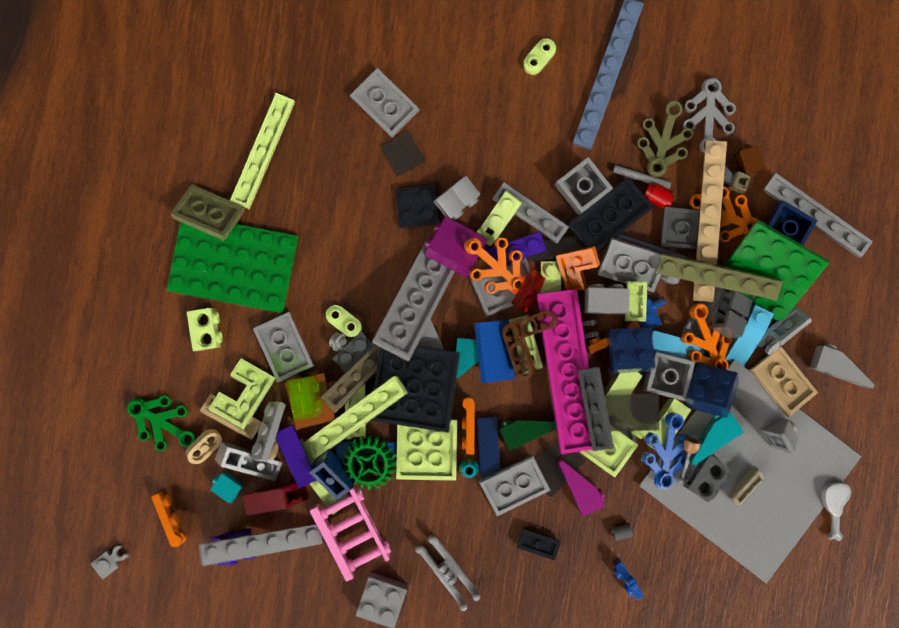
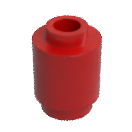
(659, 195)

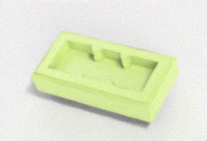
(637, 301)

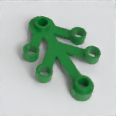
(159, 421)

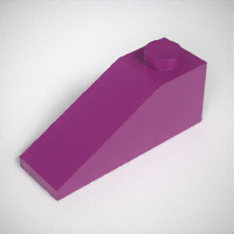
(585, 494)

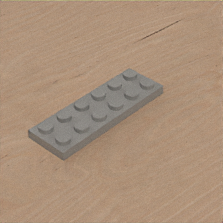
(413, 306)

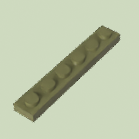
(719, 276)

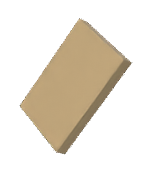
(783, 381)

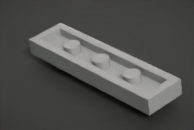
(535, 215)

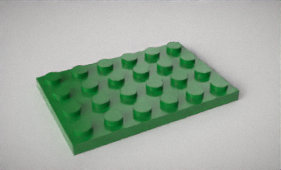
(244, 270)

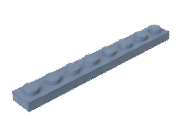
(607, 74)

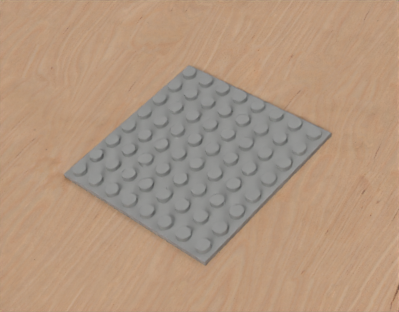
(783, 504)

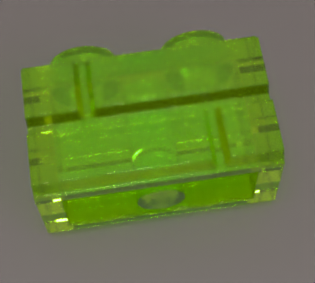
(304, 398)

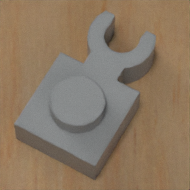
(108, 562)

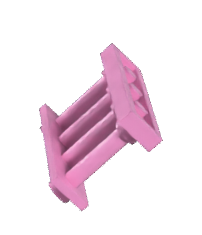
(338, 549)

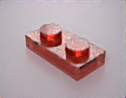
(528, 290)

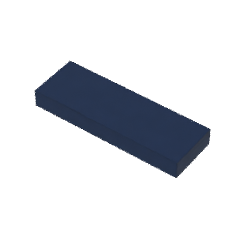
(488, 445)

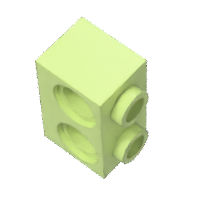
(198, 330)

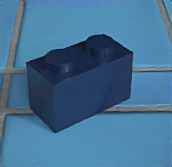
(330, 474)

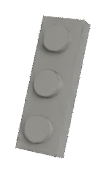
(267, 431)

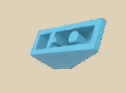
(755, 328)

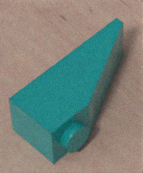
(716, 435)

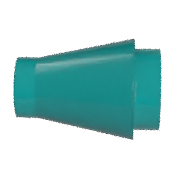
(468, 463)

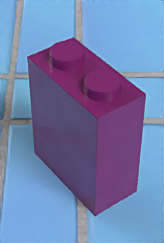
(448, 246)

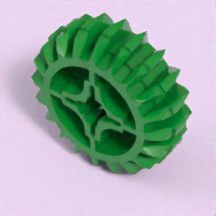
(363, 458)

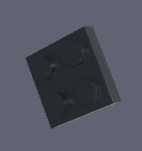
(417, 206)

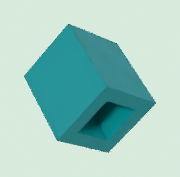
(227, 486)

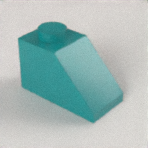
(468, 354)

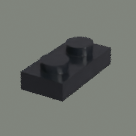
(538, 544)

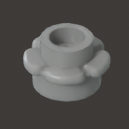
(337, 341)

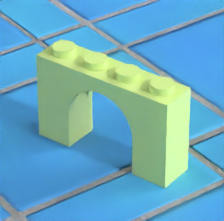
(624, 385)

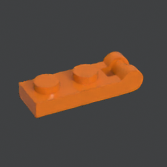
(598, 344)
(468, 424)
(168, 519)

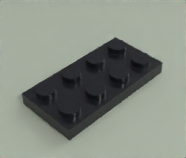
(610, 215)

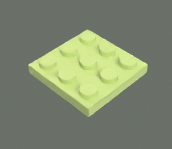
(426, 453)

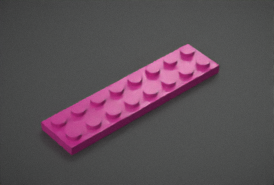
(565, 357)

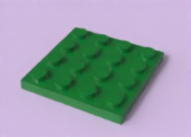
(777, 256)

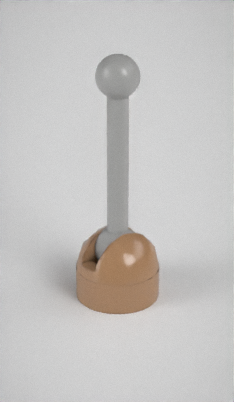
(691, 446)

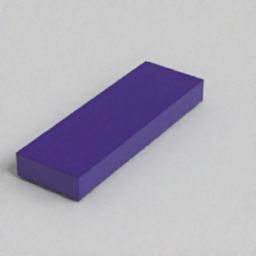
(295, 456)

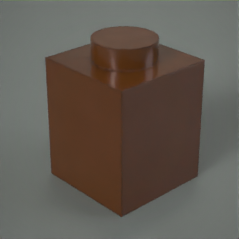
(749, 159)

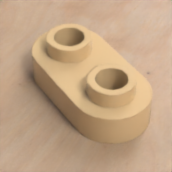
(204, 446)

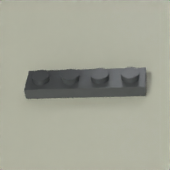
(596, 409)

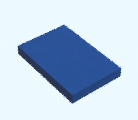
(492, 352)

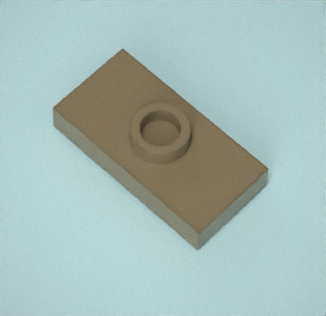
(746, 486)

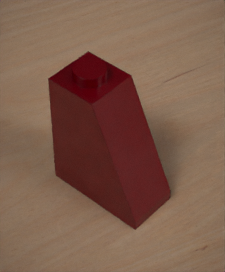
(274, 498)

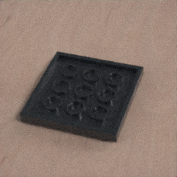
(430, 385)

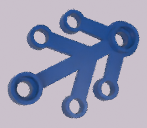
(664, 475)

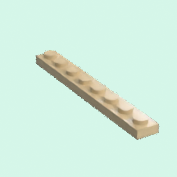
(710, 212)

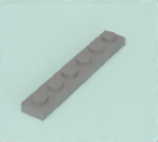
(827, 221)
(259, 544)

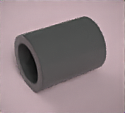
(622, 532)

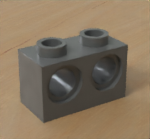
(702, 474)

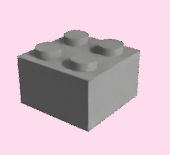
(583, 186)
(606, 300)
(669, 377)
(382, 600)

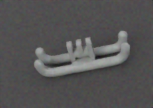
(448, 572)

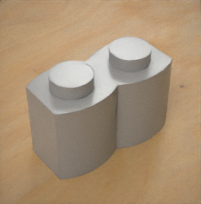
(457, 197)

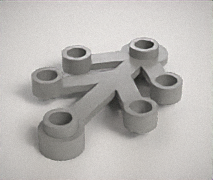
(710, 112)

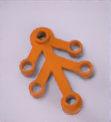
(729, 216)
(499, 267)
(709, 340)

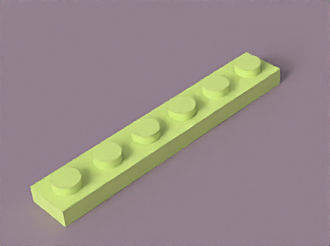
(262, 151)
(355, 417)

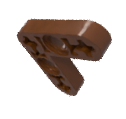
(521, 333)

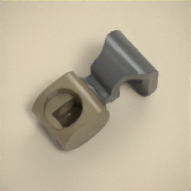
(737, 181)

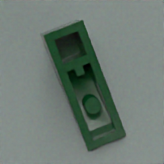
(523, 431)

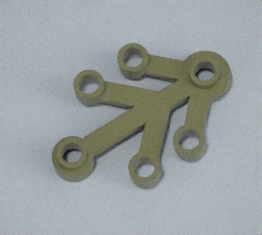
(663, 143)

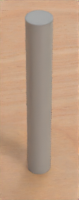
(640, 176)

